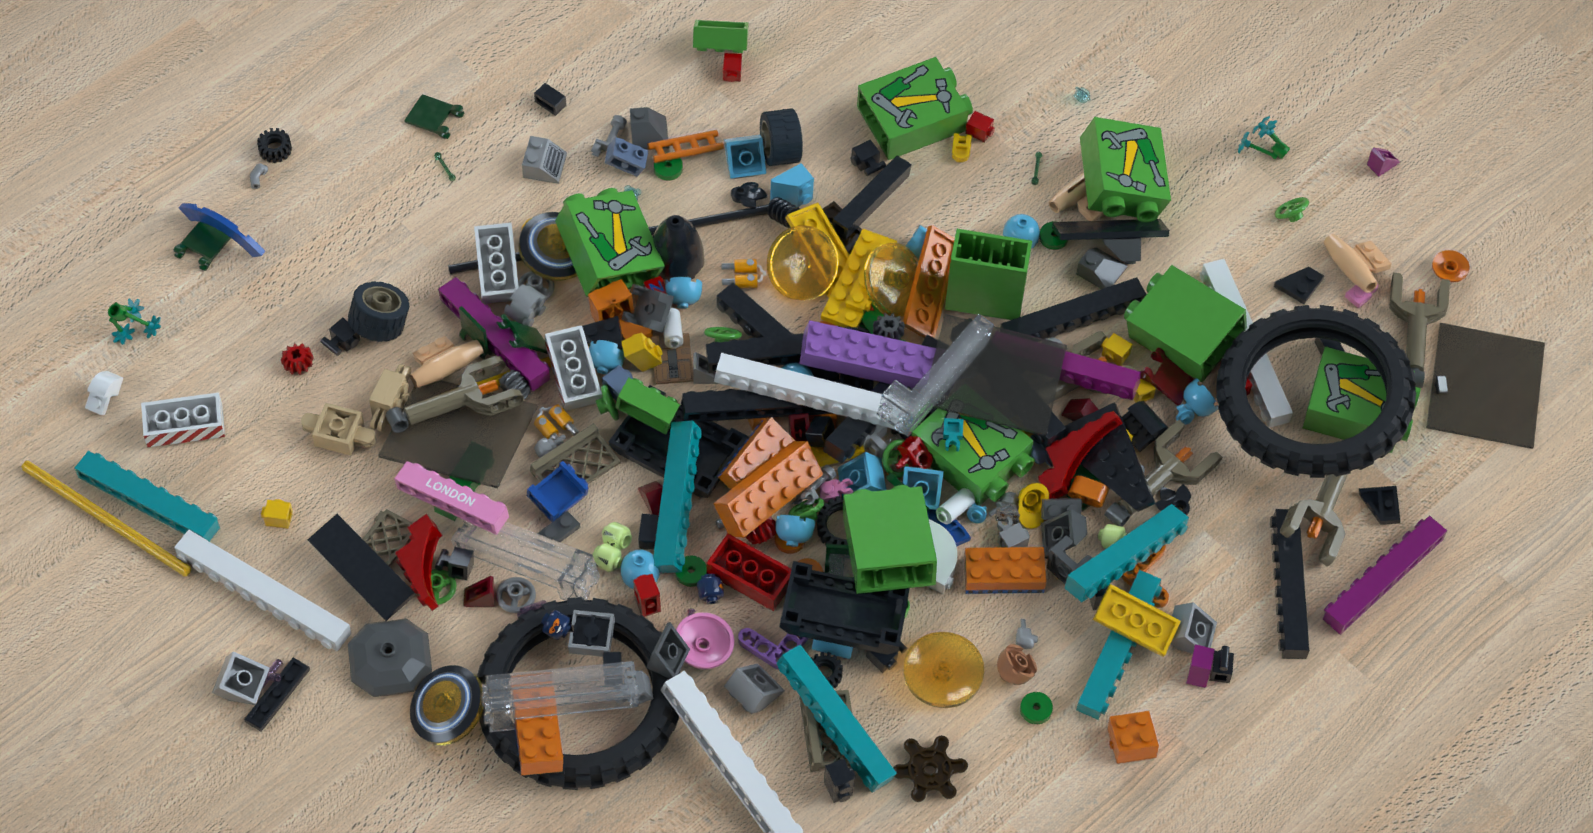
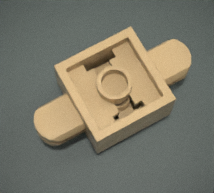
(389, 393)
(346, 425)

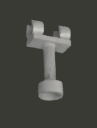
(618, 123)
(810, 493)

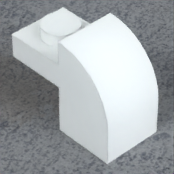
(101, 390)
(875, 442)

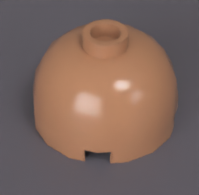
(1015, 665)

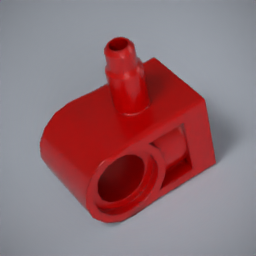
(911, 450)

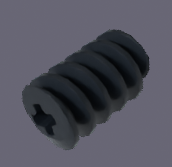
(778, 210)

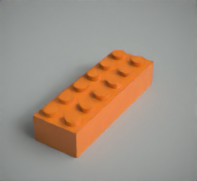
(768, 489)

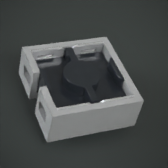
(591, 633)

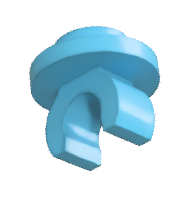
(1184, 414)
(977, 513)

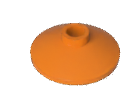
(1450, 260)

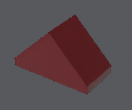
(1079, 408)
(798, 426)
(652, 496)
(480, 593)

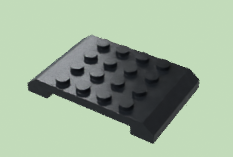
(650, 448)
(831, 611)

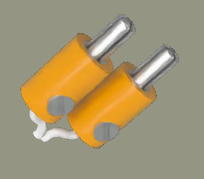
(743, 266)
(560, 416)

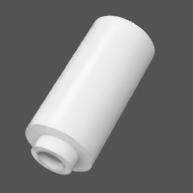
(673, 329)
(955, 506)

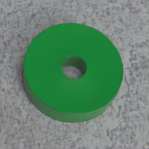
(668, 173)
(1048, 240)
(691, 563)
(1036, 716)

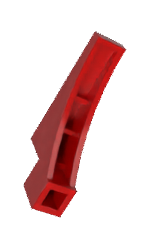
(1071, 450)
(417, 558)

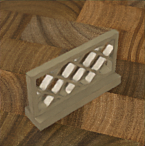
(570, 447)
(813, 739)

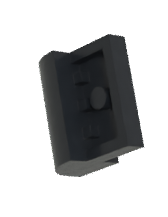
(1143, 425)

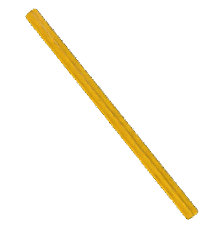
(106, 518)

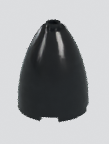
(679, 248)

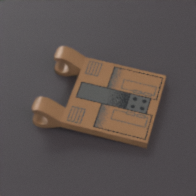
(676, 363)

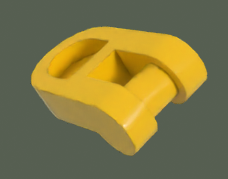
(961, 151)

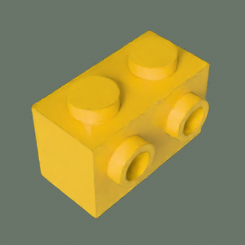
(642, 352)

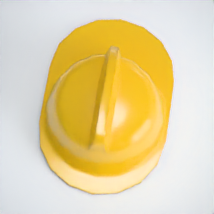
(1031, 504)

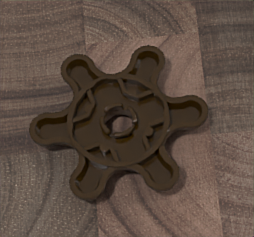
(932, 756)

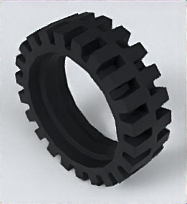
(827, 510)

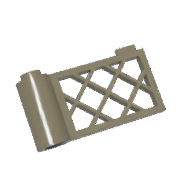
(380, 518)

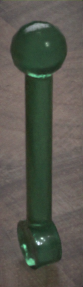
(438, 156)
(1035, 180)

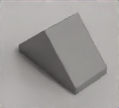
(700, 370)

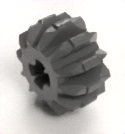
(889, 327)
(514, 380)

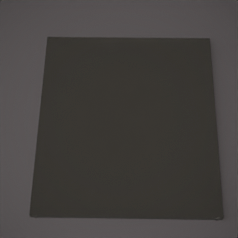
(1008, 381)
(1489, 384)
(461, 440)

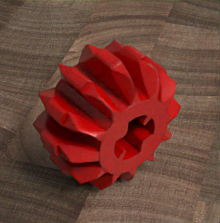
(297, 358)
(763, 532)

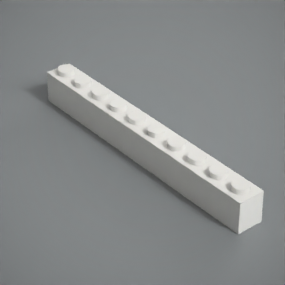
(1265, 384)
(799, 388)
(262, 590)
(728, 756)

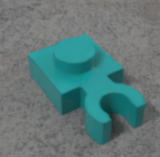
(953, 432)

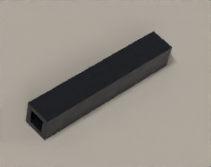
(871, 197)

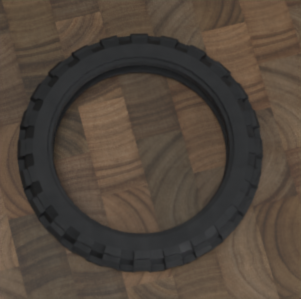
(1307, 458)
(607, 765)

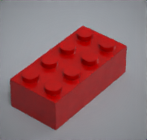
(749, 571)

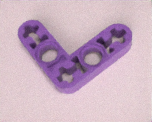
(774, 651)

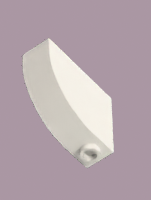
(946, 557)

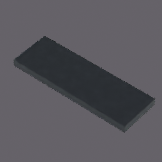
(1109, 229)
(361, 567)

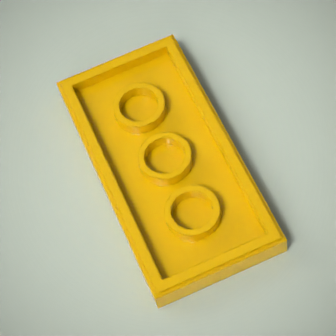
(1136, 620)

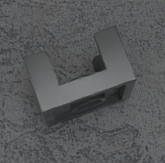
(651, 308)
(1060, 563)

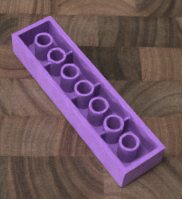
(864, 354)

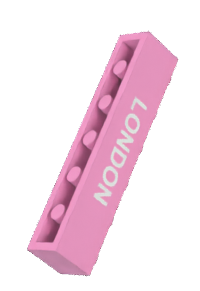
(452, 497)

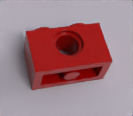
(647, 595)

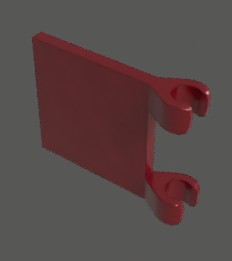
(1168, 377)

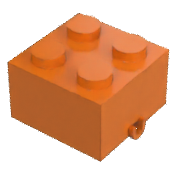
(610, 301)
(1132, 737)

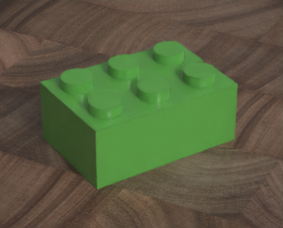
(720, 35)
(647, 405)

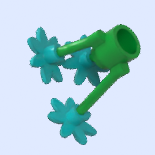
(1279, 148)
(121, 312)

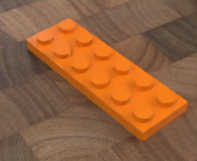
(929, 283)

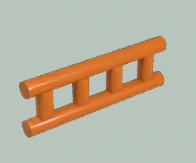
(679, 153)

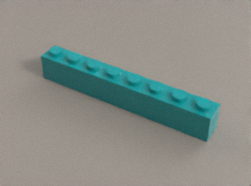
(146, 496)
(676, 496)
(1126, 553)
(1114, 655)
(836, 718)

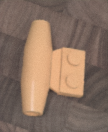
(1073, 194)
(1357, 262)
(443, 359)

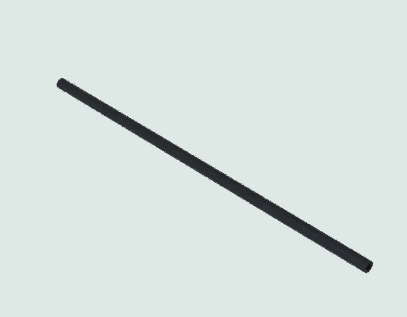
(696, 222)

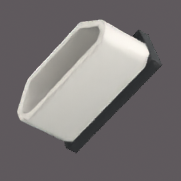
(1440, 384)

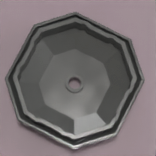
(393, 672)

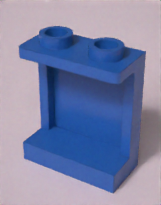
(558, 491)

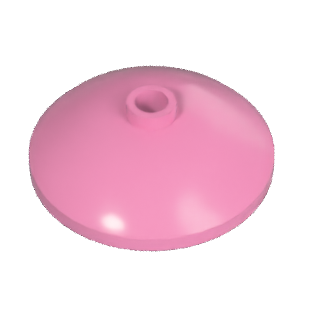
(708, 631)

